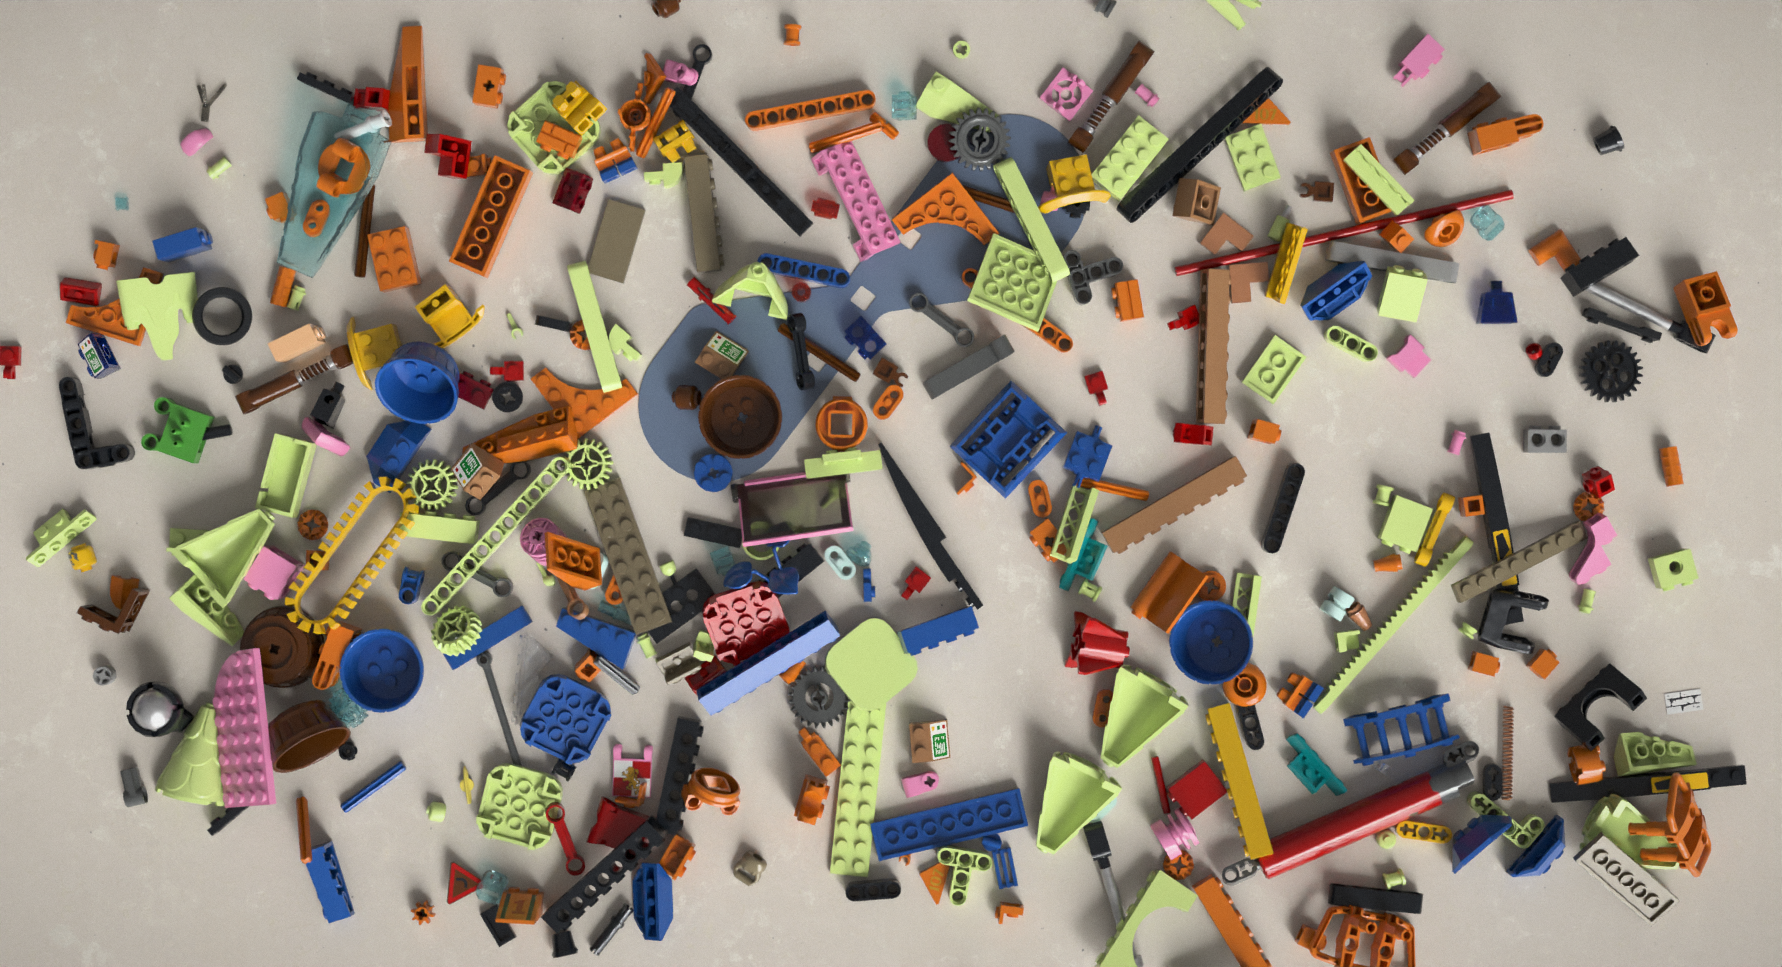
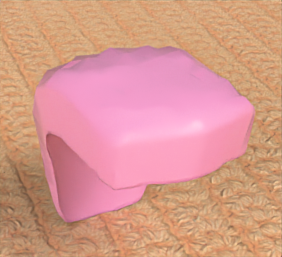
(195, 141)

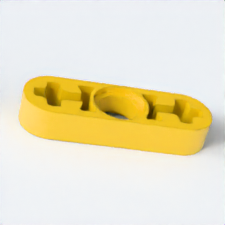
(1438, 828)

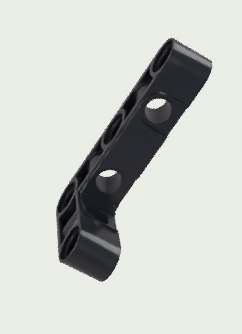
(81, 438)

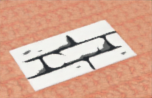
(1683, 701)

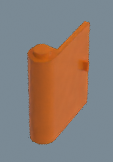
(1168, 592)

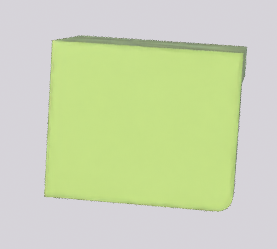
(1346, 640)

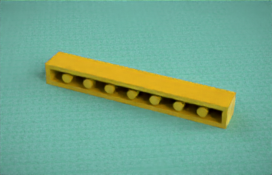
(1240, 781)

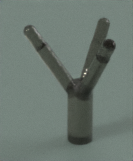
(206, 106)

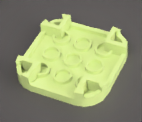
(527, 123)
(870, 664)
(516, 805)

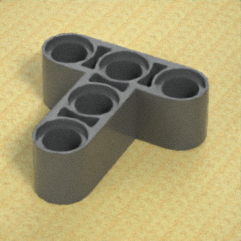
(1087, 278)

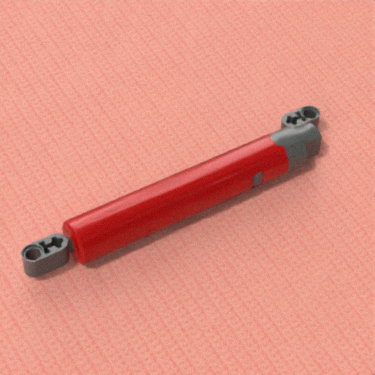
(1363, 817)

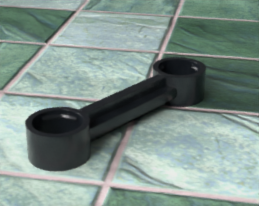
(699, 66)
(797, 325)
(498, 487)

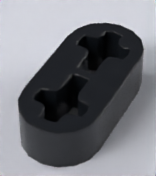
(553, 323)
(1545, 357)
(1497, 781)

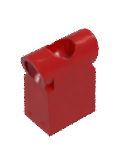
(614, 824)

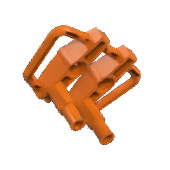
(1683, 826)
(1357, 920)

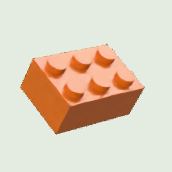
(394, 259)

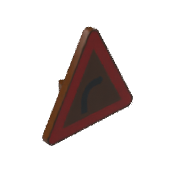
(460, 883)

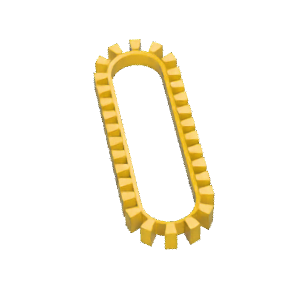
(319, 628)

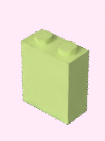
(1402, 293)
(1404, 524)

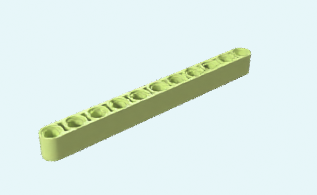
(487, 539)

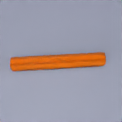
(655, 122)
(846, 136)
(1116, 489)
(303, 830)

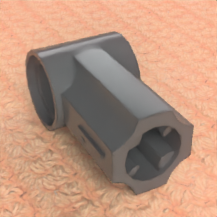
(134, 792)

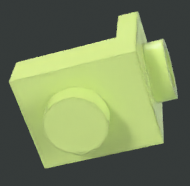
(703, 646)

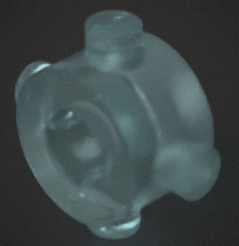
(122, 203)

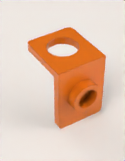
(969, 484)
(632, 802)

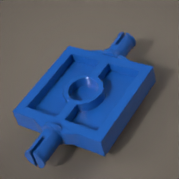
(1087, 456)

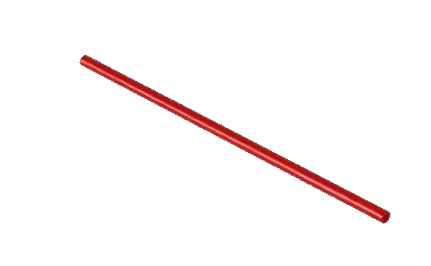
(1347, 232)

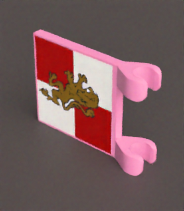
(631, 772)

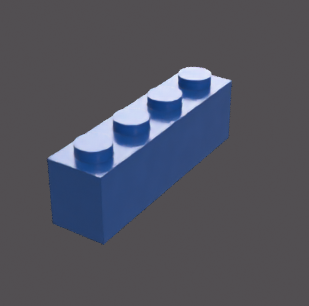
(937, 630)

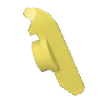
(467, 785)

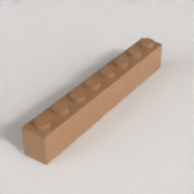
(1212, 346)
(1174, 504)

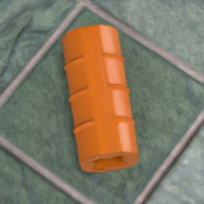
(282, 286)
(1671, 466)

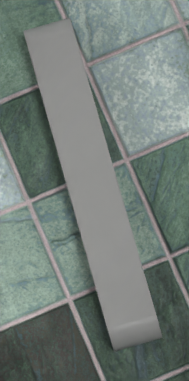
(1379, 260)

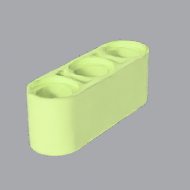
(1360, 344)

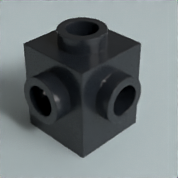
(1076, 212)

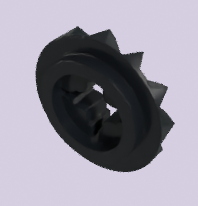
(504, 388)

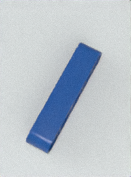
(814, 268)
(492, 635)

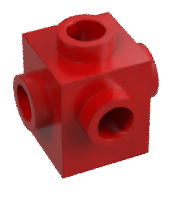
(1598, 481)

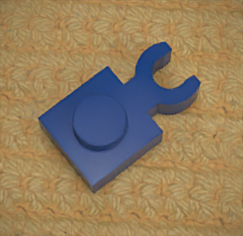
(869, 591)

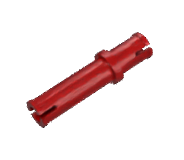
(694, 284)

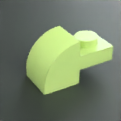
(670, 175)
(619, 341)

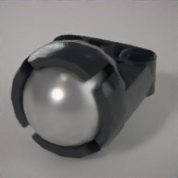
(157, 710)

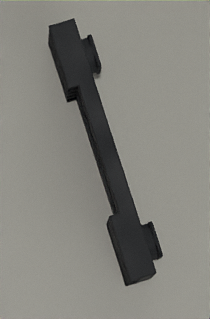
(1647, 334)

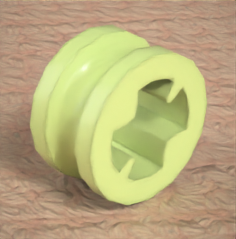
(959, 55)
(1467, 630)

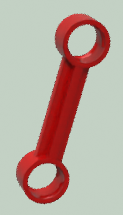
(565, 839)

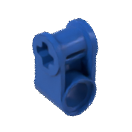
(411, 584)

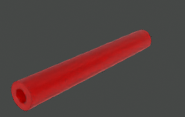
(1161, 785)

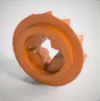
(577, 338)
(1581, 502)
(319, 519)
(1214, 594)
(1184, 872)

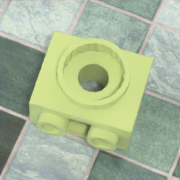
(1683, 574)

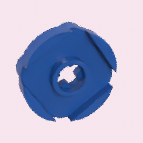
(719, 463)

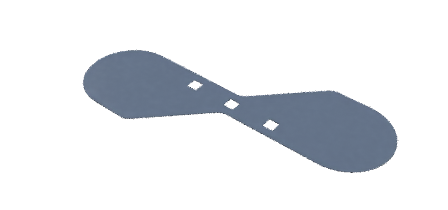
(891, 275)

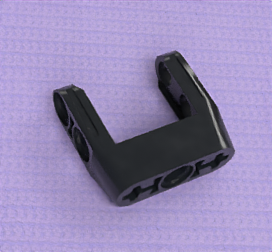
(1496, 615)

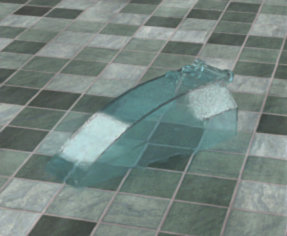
(296, 248)

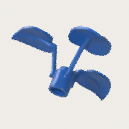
(779, 581)

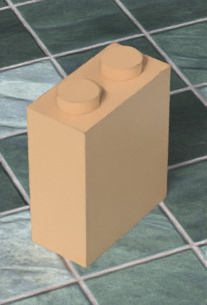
(297, 343)

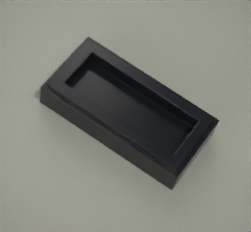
(500, 931)

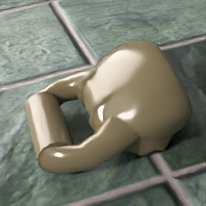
(751, 863)

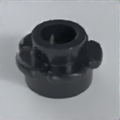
(348, 756)

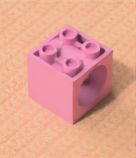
(273, 572)

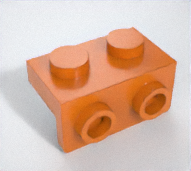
(677, 855)

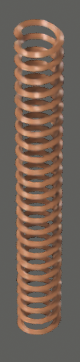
(1510, 728)

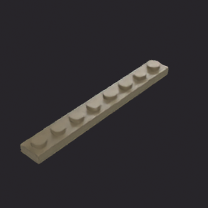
(1519, 561)

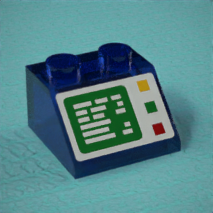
(98, 356)

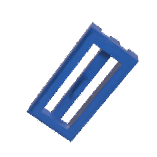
(1008, 884)

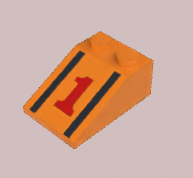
(520, 906)

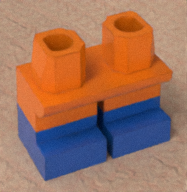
(606, 164)
(1294, 700)

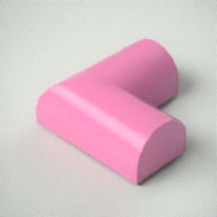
(323, 438)

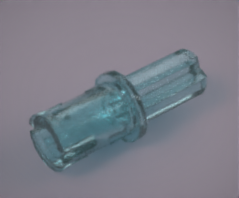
(614, 611)

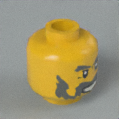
(82, 557)

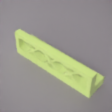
(1378, 180)
(1082, 521)
(1254, 591)

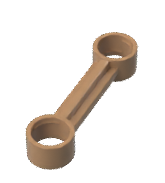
(573, 600)

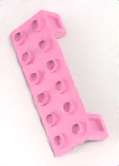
(859, 198)

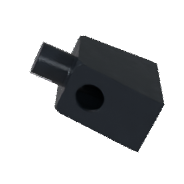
(328, 413)

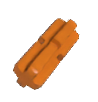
(887, 128)

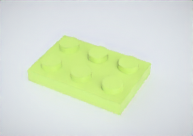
(1252, 157)
(1273, 369)

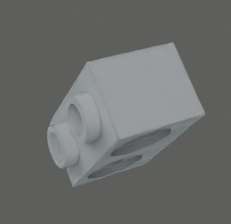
(1544, 444)

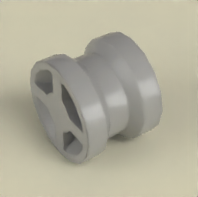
(100, 674)

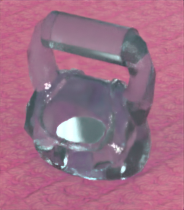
(1483, 219)
(494, 882)

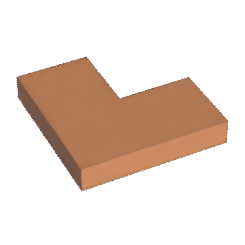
(1223, 230)
(1241, 278)

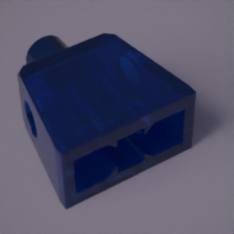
(1496, 306)

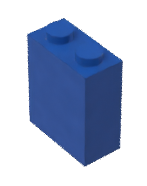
(182, 244)

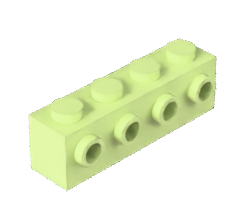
(443, 528)

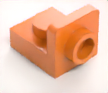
(478, 165)
(1010, 909)

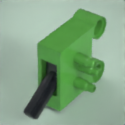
(184, 431)

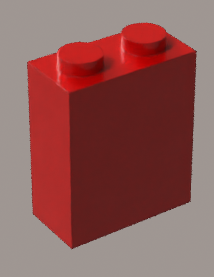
(1196, 790)

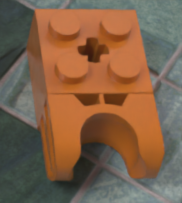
(1503, 133)
(1706, 305)
(328, 667)
(810, 799)

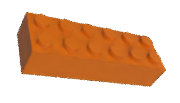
(491, 216)

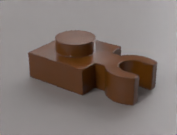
(1321, 191)
(886, 371)

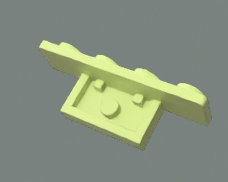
(843, 463)
(57, 533)

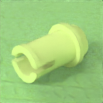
(218, 168)
(296, 297)
(1587, 601)
(646, 645)

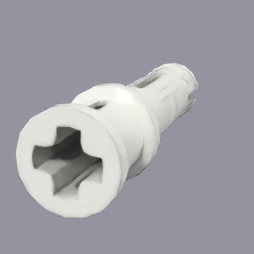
(370, 124)

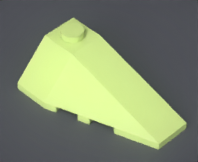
(948, 101)
(197, 603)
(1646, 754)

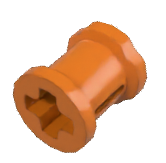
(792, 35)

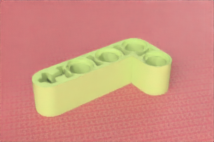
(1516, 829)

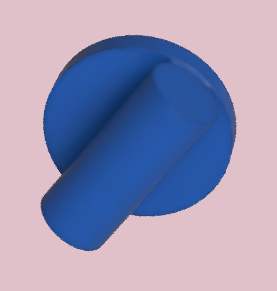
(992, 842)

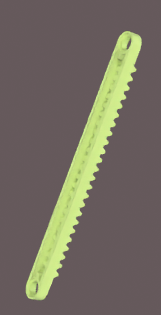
(1393, 624)

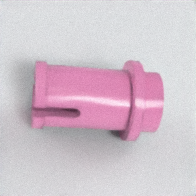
(1147, 95)
(1456, 442)

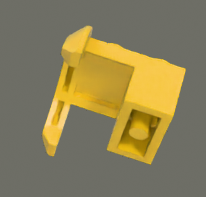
(1071, 183)
(448, 315)
(371, 348)

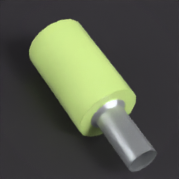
(1278, 227)

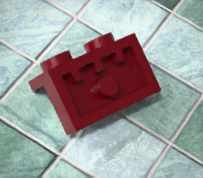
(573, 190)
(474, 391)

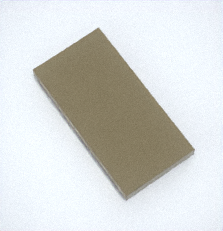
(616, 241)

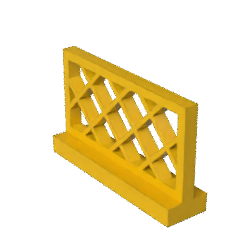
(1286, 262)

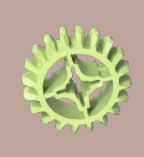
(604, 463)
(419, 473)
(466, 628)

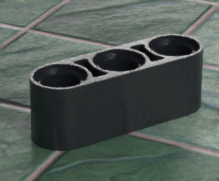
(882, 885)

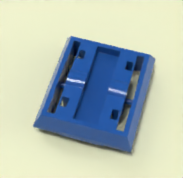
(1008, 439)

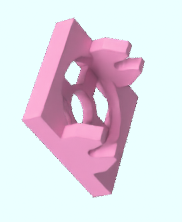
(1063, 75)

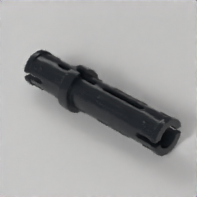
(616, 923)

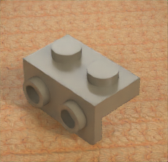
(678, 664)

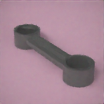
(941, 320)
(481, 575)

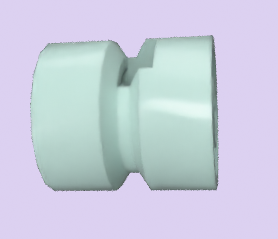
(1337, 603)

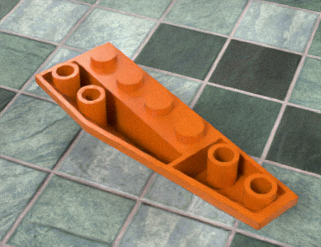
(408, 89)
(533, 437)

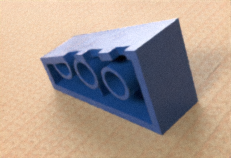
(600, 636)
(329, 883)

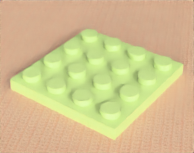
(1012, 283)

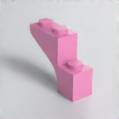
(1593, 558)

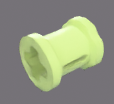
(1383, 495)
(1089, 590)
(1393, 879)

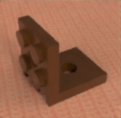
(126, 618)

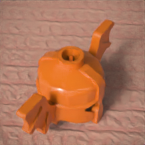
(632, 108)

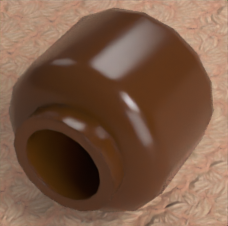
(665, 7)
(686, 397)

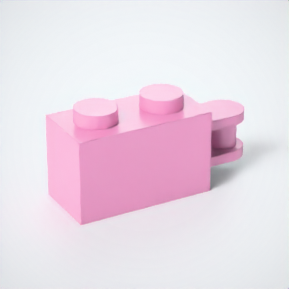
(1419, 59)

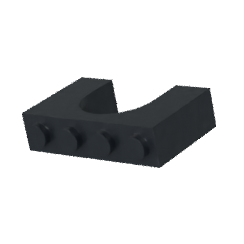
(1607, 683)

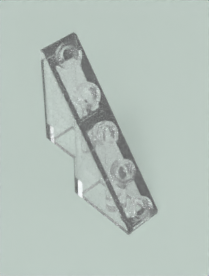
(531, 661)

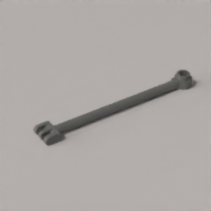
(499, 706)

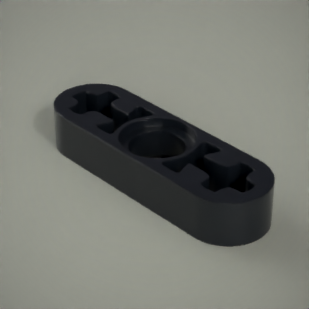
(1248, 737)

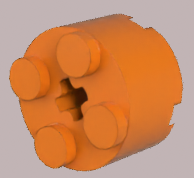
(1585, 764)

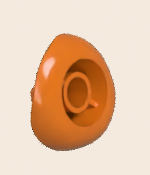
(1445, 229)
(1247, 687)

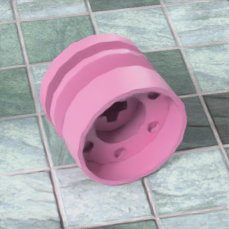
(533, 538)
(1174, 834)

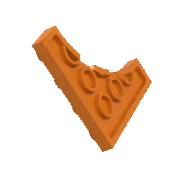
(947, 204)
(109, 319)
(587, 406)

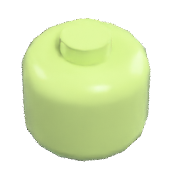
(436, 811)
(1386, 839)

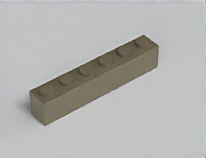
(703, 213)

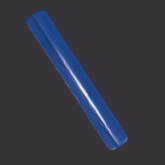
(373, 786)

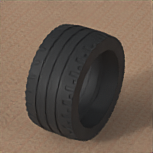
(219, 292)

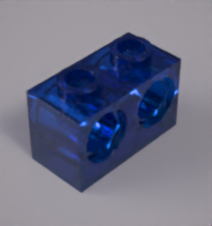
(869, 334)

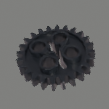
(1626, 364)

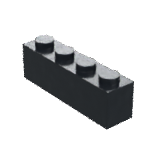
(1599, 266)
(804, 561)

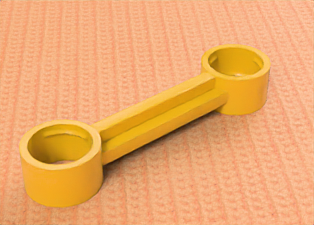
(1425, 551)

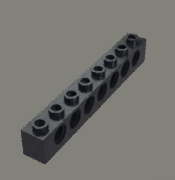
(649, 829)

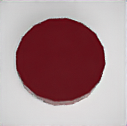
(939, 145)

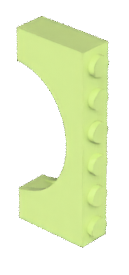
(1158, 893)

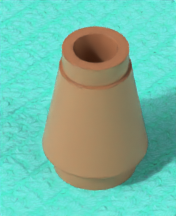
(1359, 615)

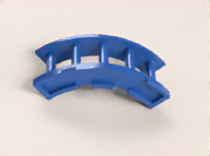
(1400, 713)

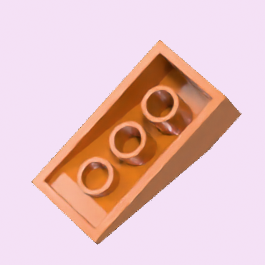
(573, 561)

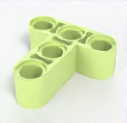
(965, 867)

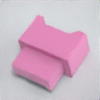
(1410, 357)

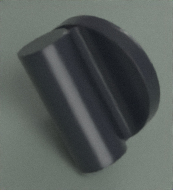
(232, 374)

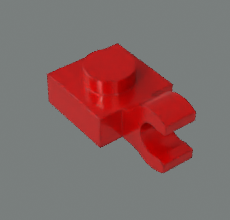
(1187, 318)
(10, 357)
(512, 370)
(1096, 385)
(917, 581)

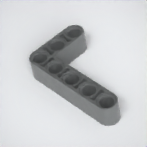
(969, 367)

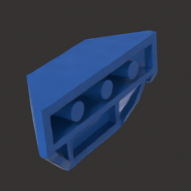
(1335, 290)
(395, 450)
(1476, 837)
(1542, 852)
(652, 901)

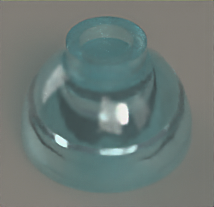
(860, 554)

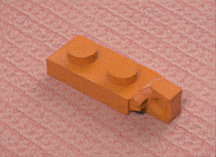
(819, 752)

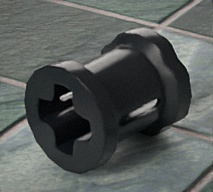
(560, 764)

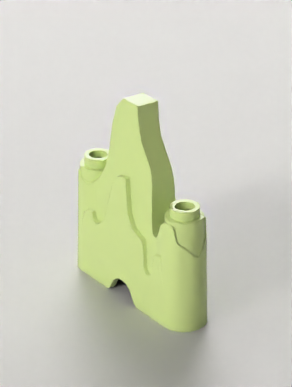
(158, 307)

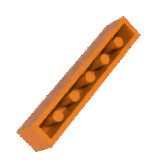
(1229, 923)

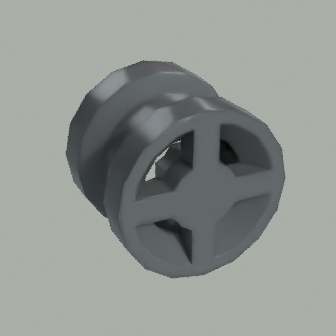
(1105, 7)

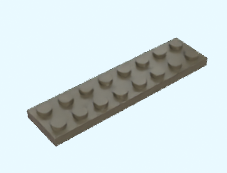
(628, 556)

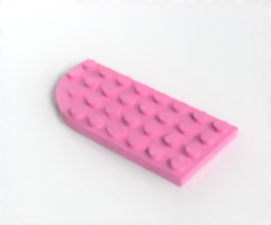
(243, 732)

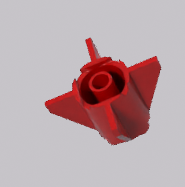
(1096, 646)

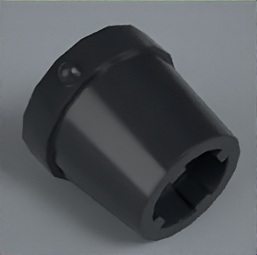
(1609, 141)
(563, 944)

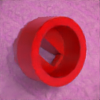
(1536, 348)

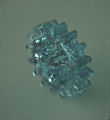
(347, 717)

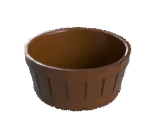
(722, 408)
(297, 651)
(305, 735)

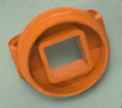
(328, 162)
(841, 405)
(699, 791)

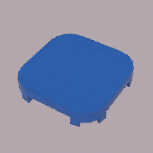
(565, 718)

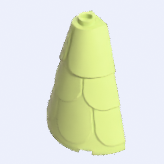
(755, 279)
(226, 553)
(1138, 713)
(194, 765)
(1071, 799)
(1612, 818)

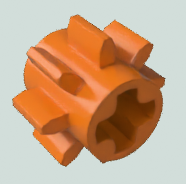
(427, 909)

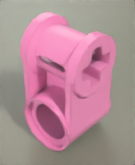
(679, 73)
(916, 784)

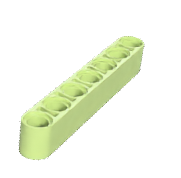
(1031, 220)
(594, 326)

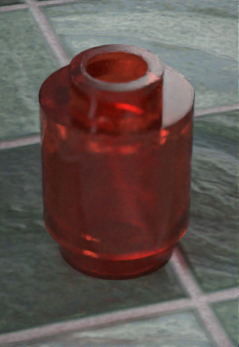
(825, 208)
(804, 298)

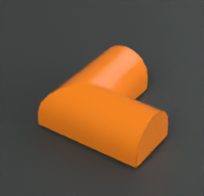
(1555, 246)

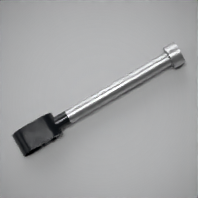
(1681, 331)
(1101, 851)

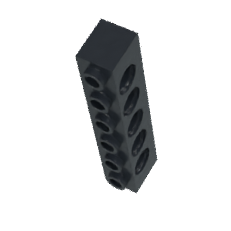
(683, 726)

